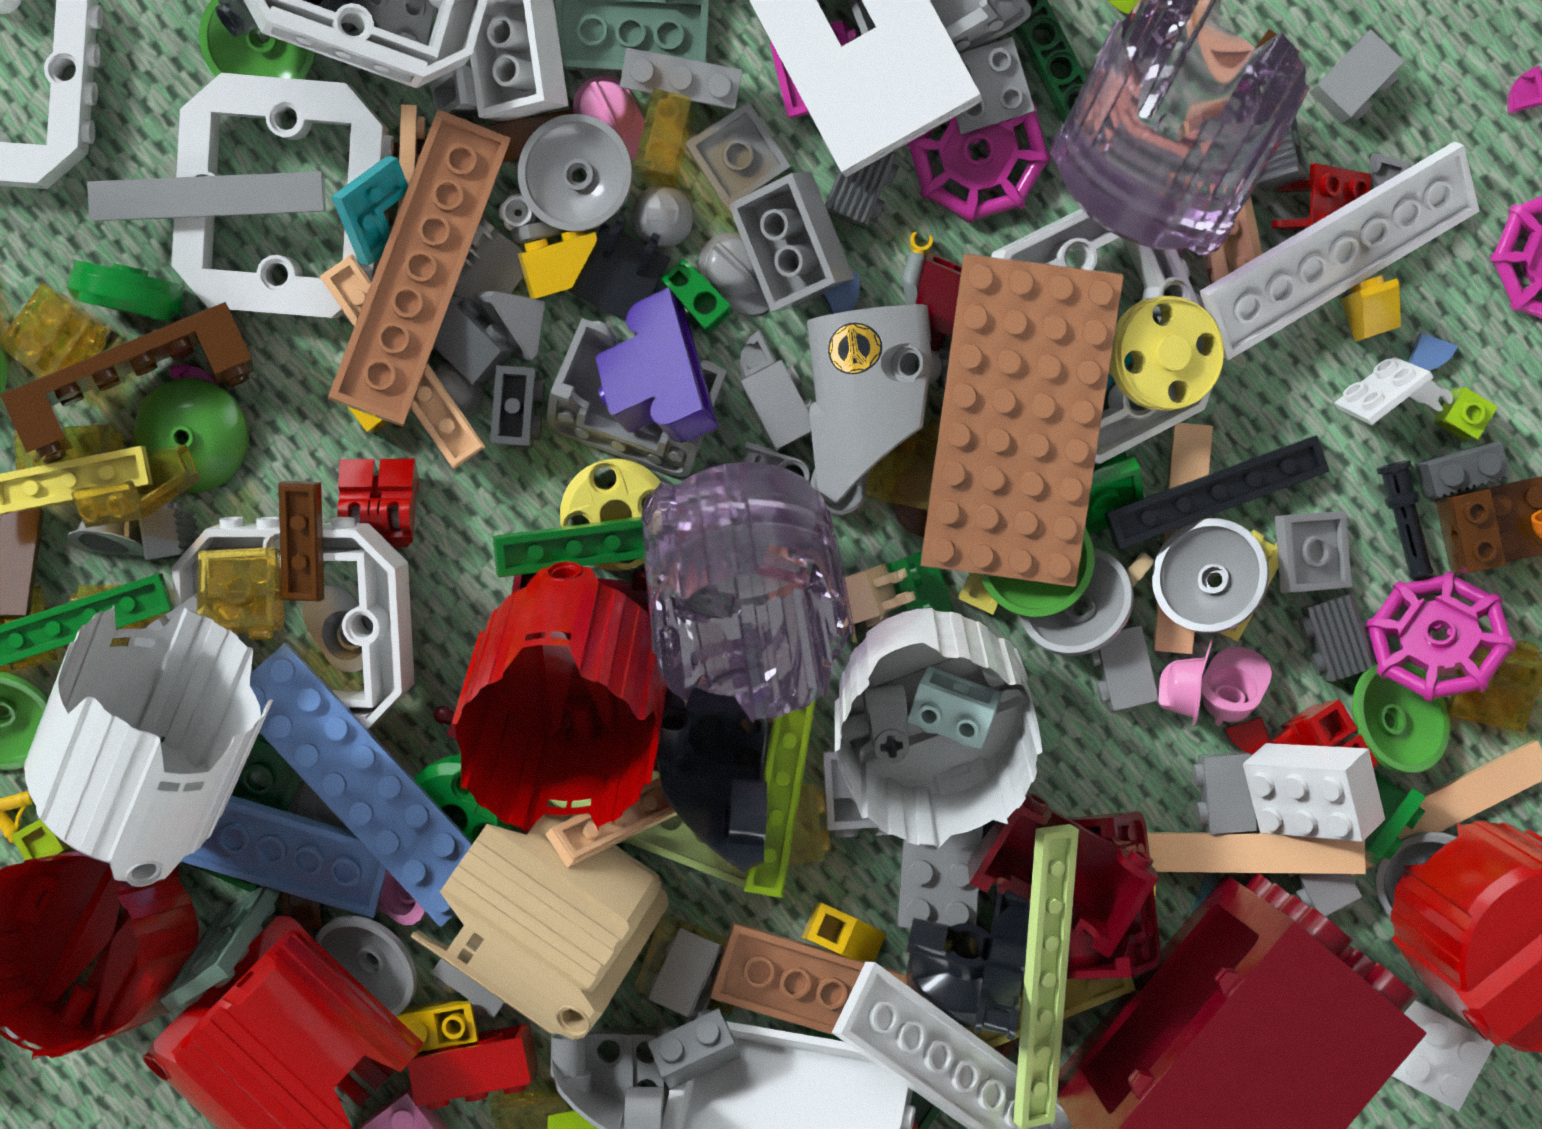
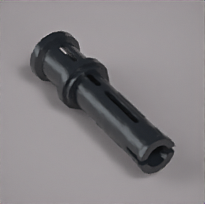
(1418, 563)

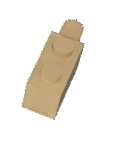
(873, 595)

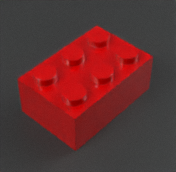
(498, 1061)

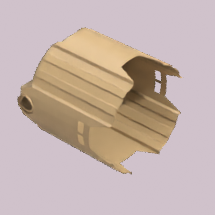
(548, 933)

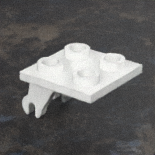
(1388, 387)

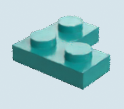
(362, 207)

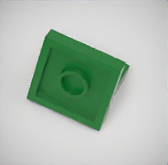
(1112, 486)
(924, 582)

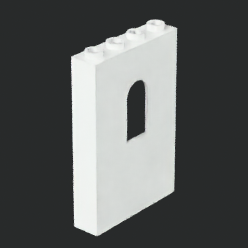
(876, 87)

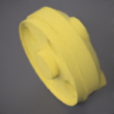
(1166, 353)
(612, 503)

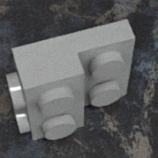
(841, 807)

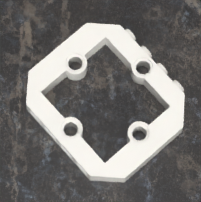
(375, 48)
(69, 104)
(198, 156)
(1158, 270)
(382, 598)

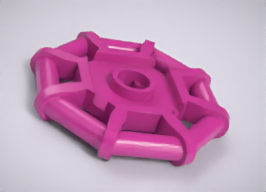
(984, 172)
(1531, 257)
(1445, 655)

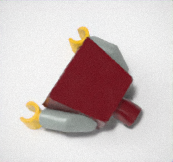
(933, 284)

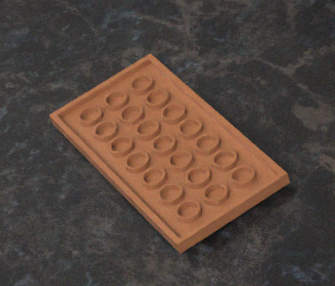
(1021, 419)

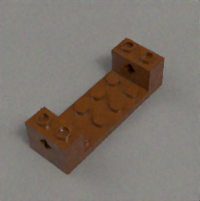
(33, 404)
(1490, 525)

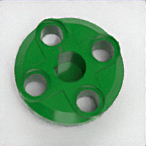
(125, 290)
(443, 785)

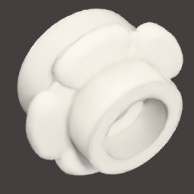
(507, 212)

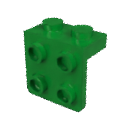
(1399, 811)

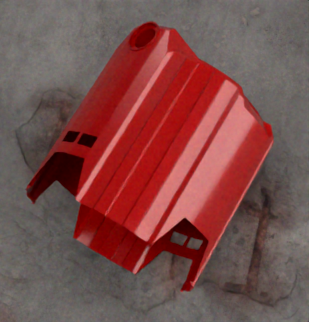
(561, 701)
(56, 921)
(1477, 930)
(281, 1039)

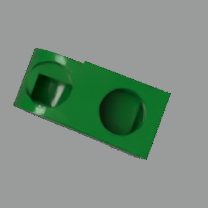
(697, 296)

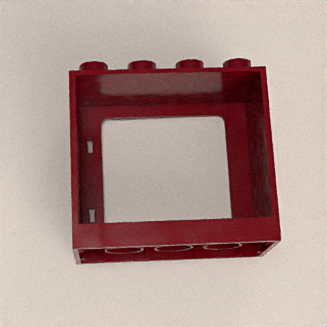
(1245, 1025)

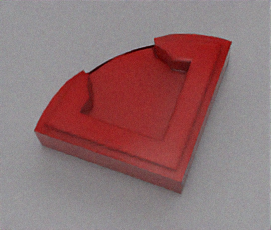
(1248, 735)

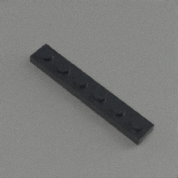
(1216, 492)

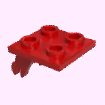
(1330, 191)

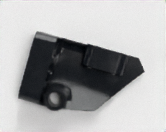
(715, 773)

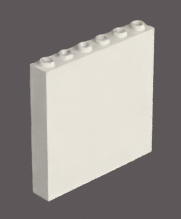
(791, 1084)

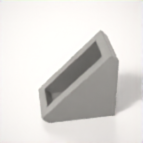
(455, 93)
(518, 316)

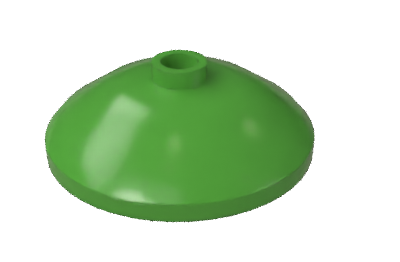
(249, 52)
(211, 419)
(1041, 598)
(18, 719)
(1398, 723)

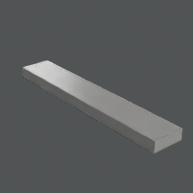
(206, 196)

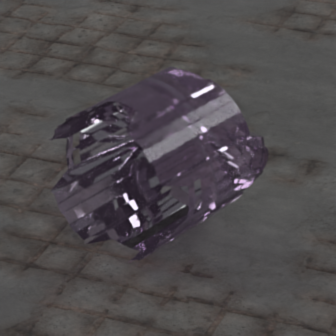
(1126, 132)
(736, 540)

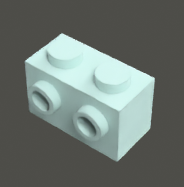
(954, 708)

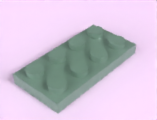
(598, 31)
(221, 948)

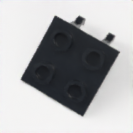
(620, 270)

